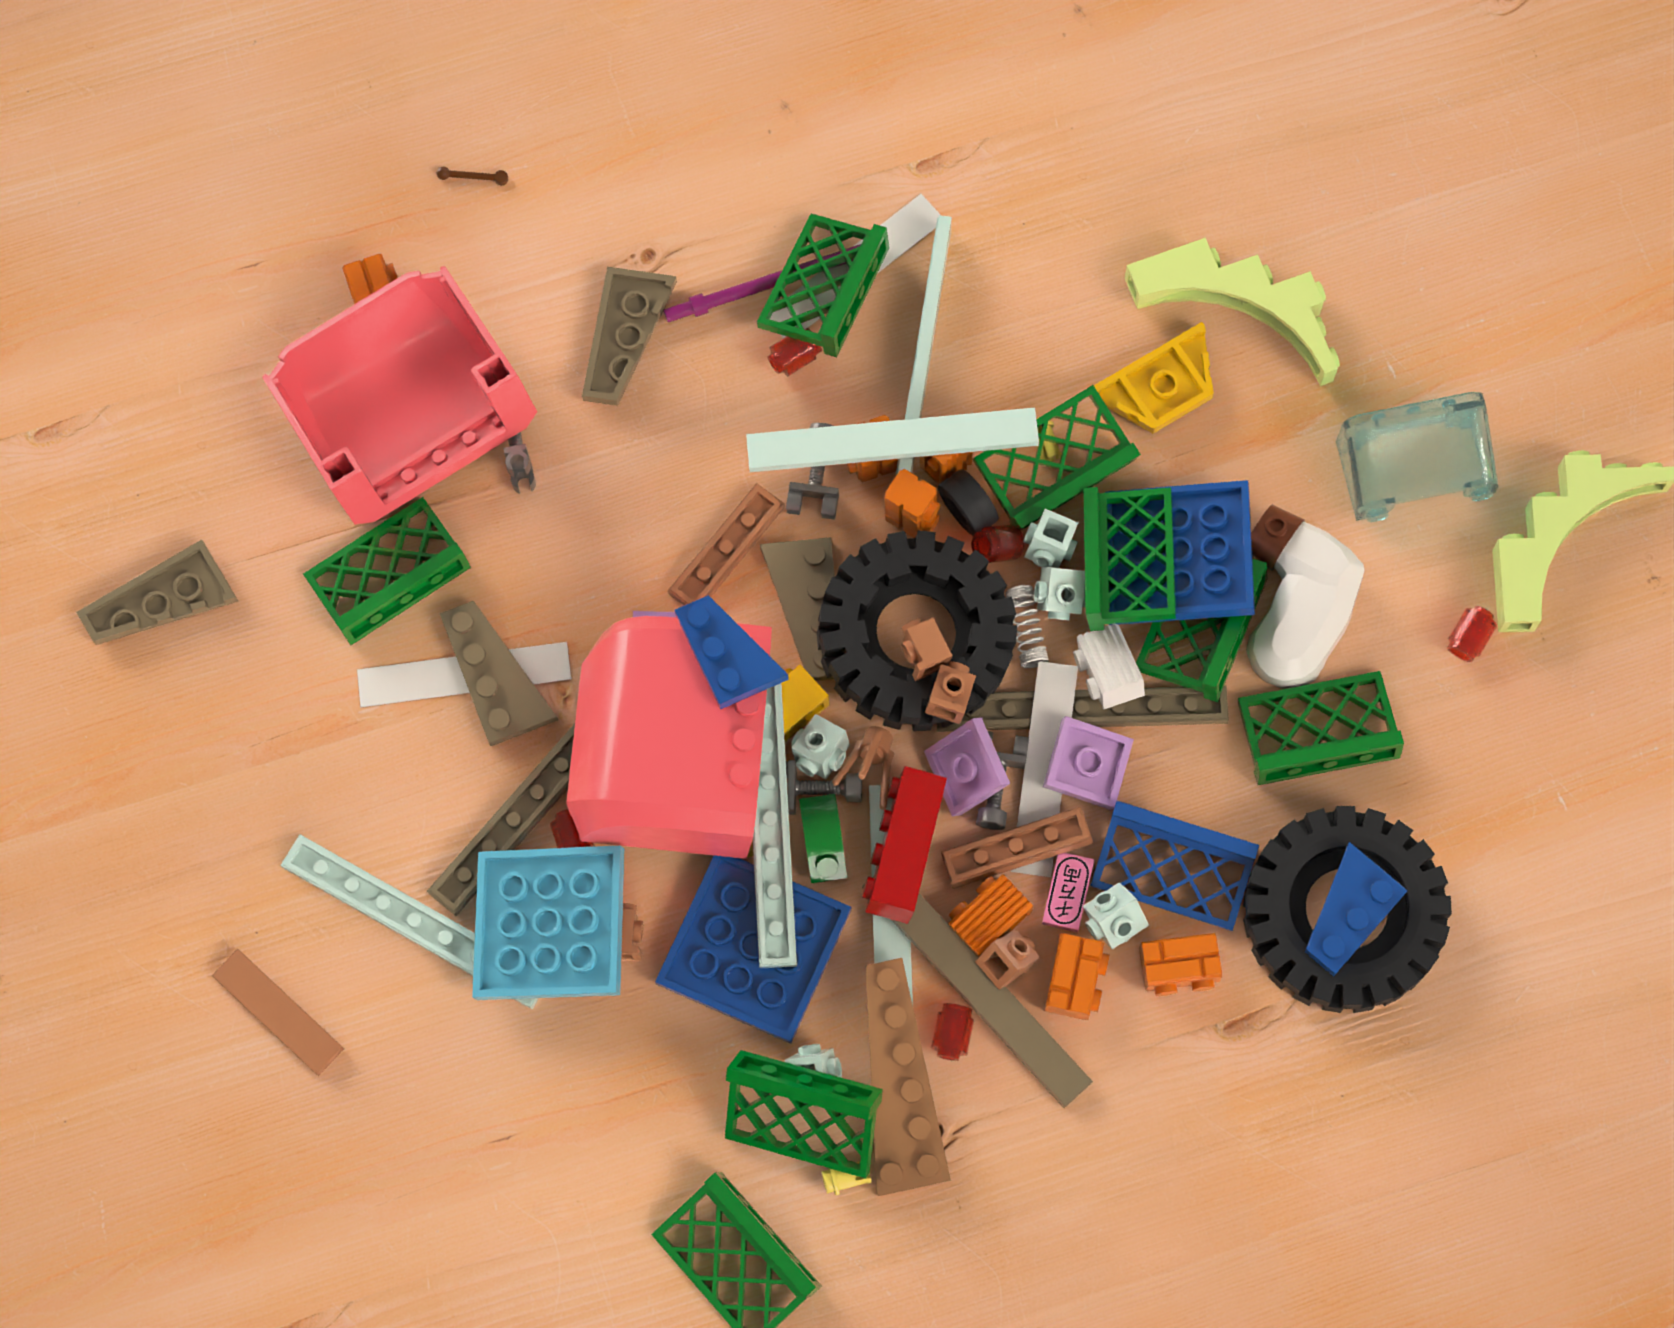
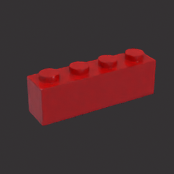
(905, 844)

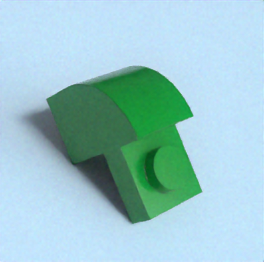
(823, 838)

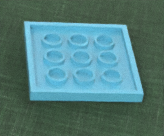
(549, 923)

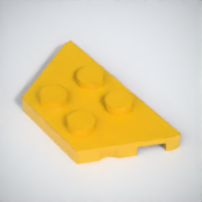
(1162, 383)

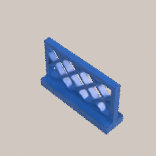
(1185, 835)

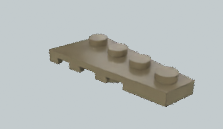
(625, 321)
(800, 579)
(166, 593)
(497, 683)

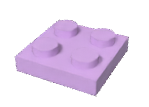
(1088, 763)
(969, 765)

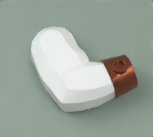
(1311, 602)

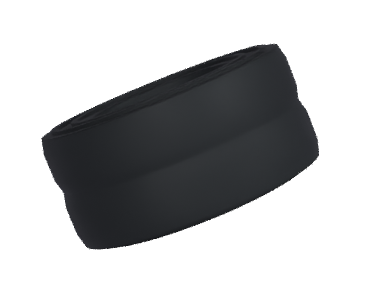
(968, 502)

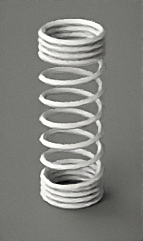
(1021, 595)

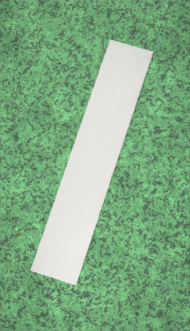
(903, 231)
(445, 678)
(1051, 703)

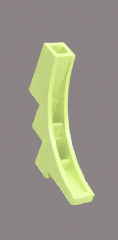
(1196, 275)
(1584, 490)

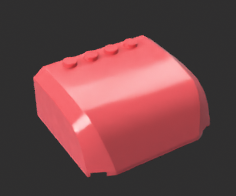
(399, 393)
(655, 749)

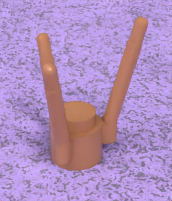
(873, 750)

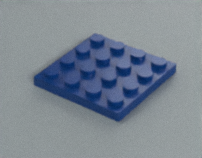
(1209, 551)
(718, 951)

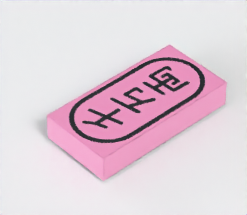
(1068, 892)

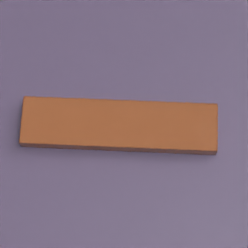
(727, 546)
(1016, 847)
(278, 1012)

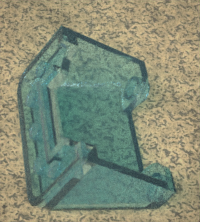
(1417, 454)

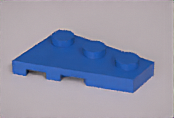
(726, 653)
(1353, 909)

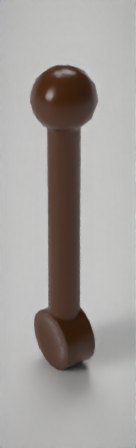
(499, 177)

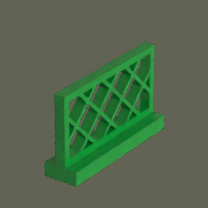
(849, 298)
(1080, 478)
(1098, 549)
(395, 595)
(1221, 652)
(1326, 756)
(803, 1088)
(758, 1234)

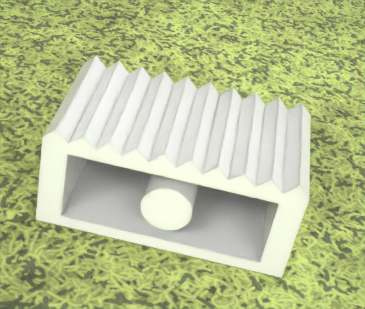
(1110, 666)

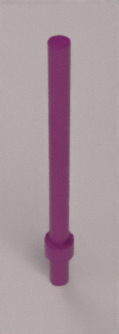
(700, 304)

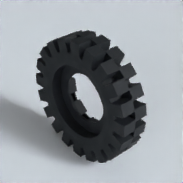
(903, 568)
(1279, 921)

